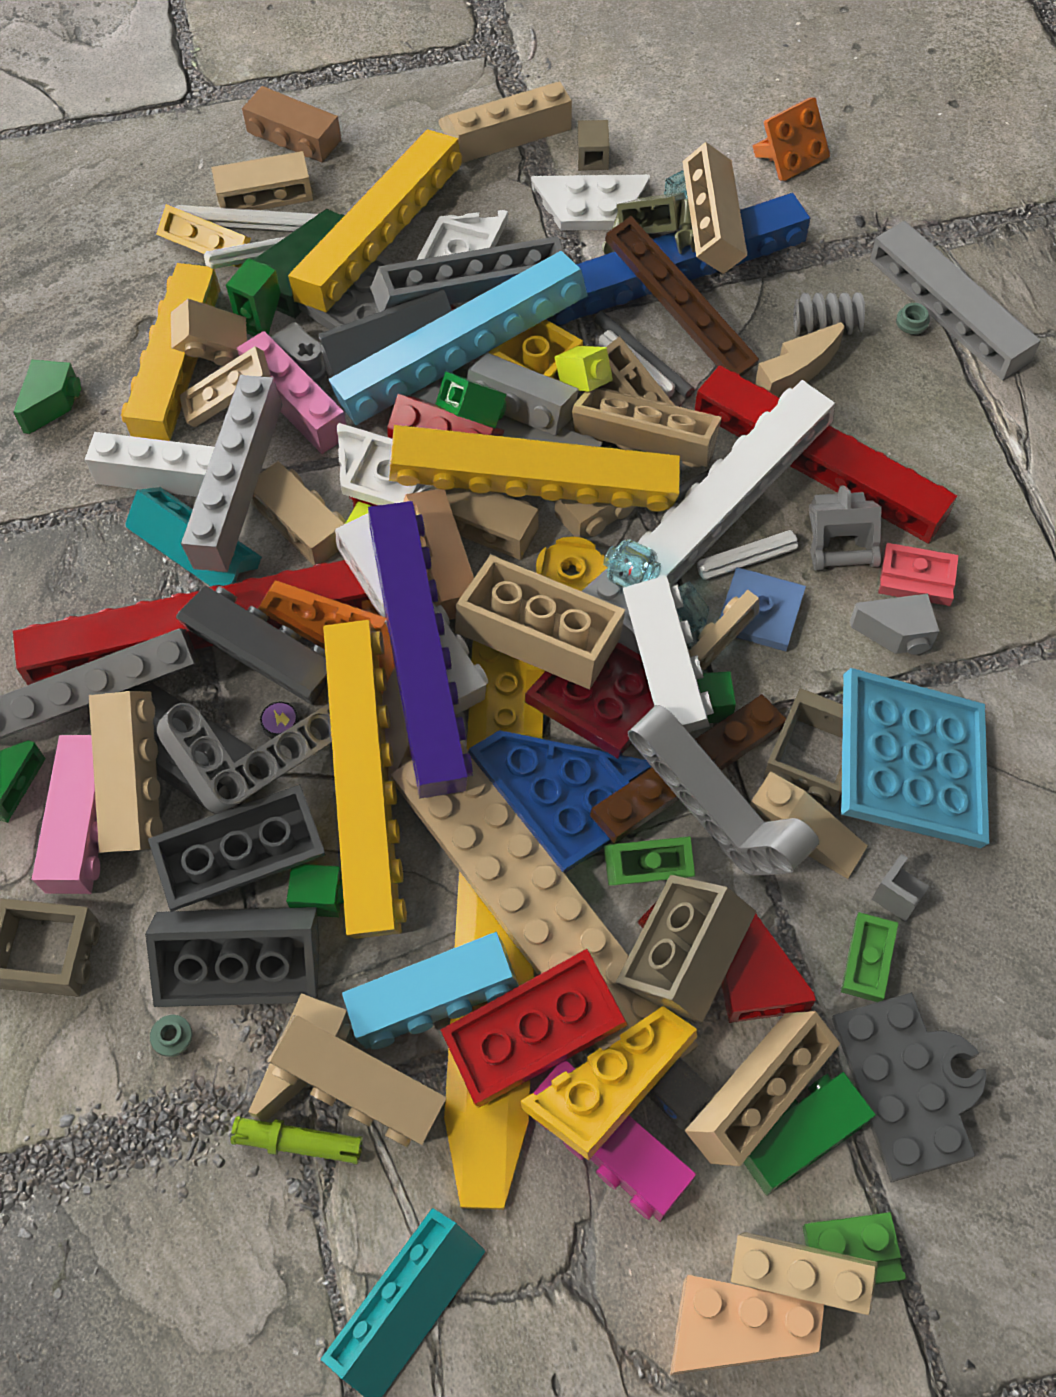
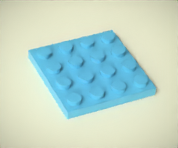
(914, 759)

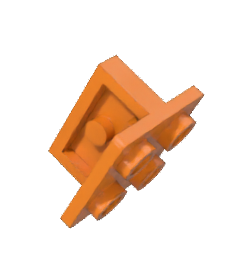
(794, 139)

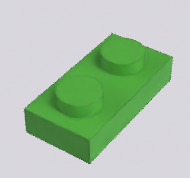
(869, 957)

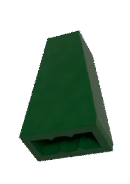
(292, 250)

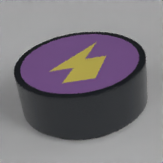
(278, 718)

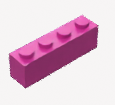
(636, 1163)

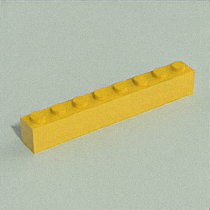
(375, 221)
(533, 468)
(363, 781)

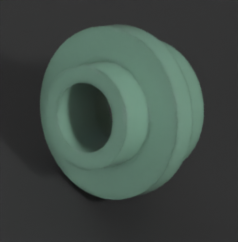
(913, 318)
(179, 1043)

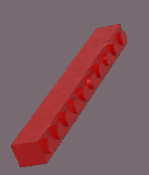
(76, 640)

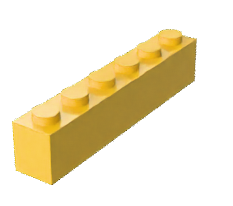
(163, 370)

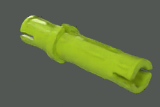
(296, 1140)

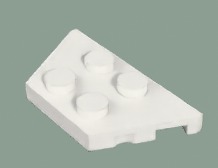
(587, 200)
(463, 234)
(366, 468)

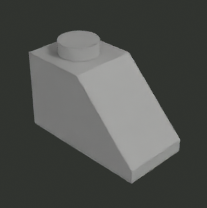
(898, 623)

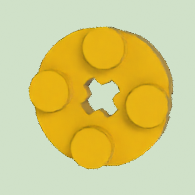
(568, 552)

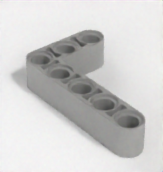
(222, 768)
(714, 801)

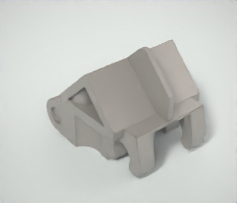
(845, 516)

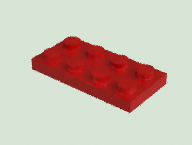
(533, 1028)

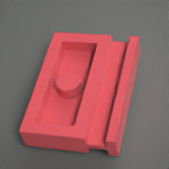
(917, 572)

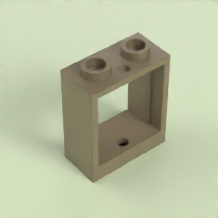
(821, 714)
(76, 965)

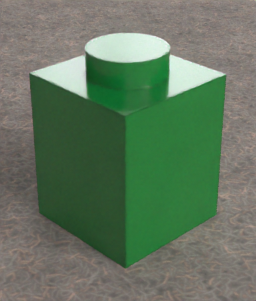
(721, 694)
(316, 887)

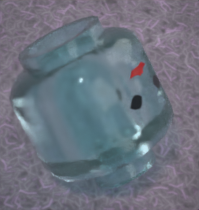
(631, 563)

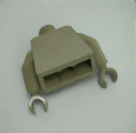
(657, 215)

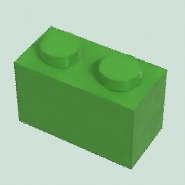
(649, 860)

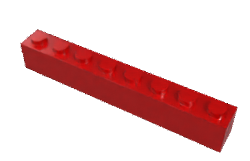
(835, 458)

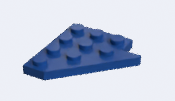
(555, 789)

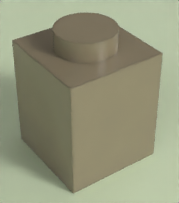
(593, 145)

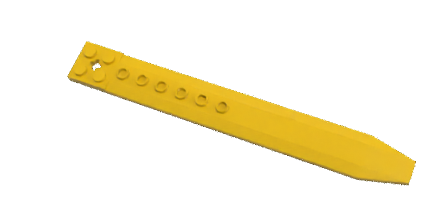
(489, 1138)

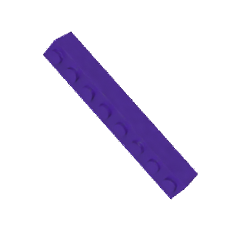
(417, 650)

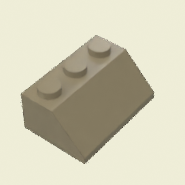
(687, 946)

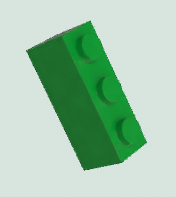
(808, 1131)

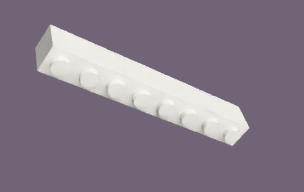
(738, 479)

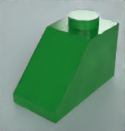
(254, 295)
(46, 394)
(471, 400)
(17, 771)

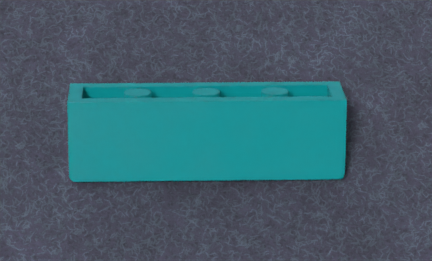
(162, 523)
(403, 1305)

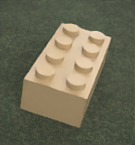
(539, 621)

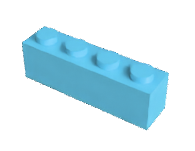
(429, 991)

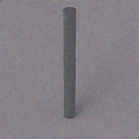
(607, 323)

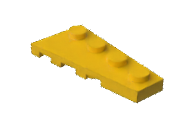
(603, 1091)

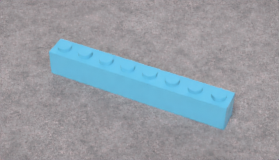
(459, 337)

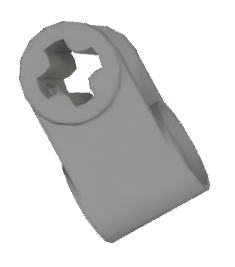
(302, 350)

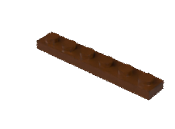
(680, 297)
(723, 743)

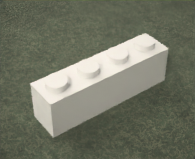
(147, 463)
(665, 652)

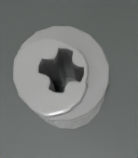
(829, 311)

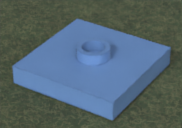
(777, 607)

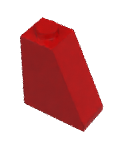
(763, 979)

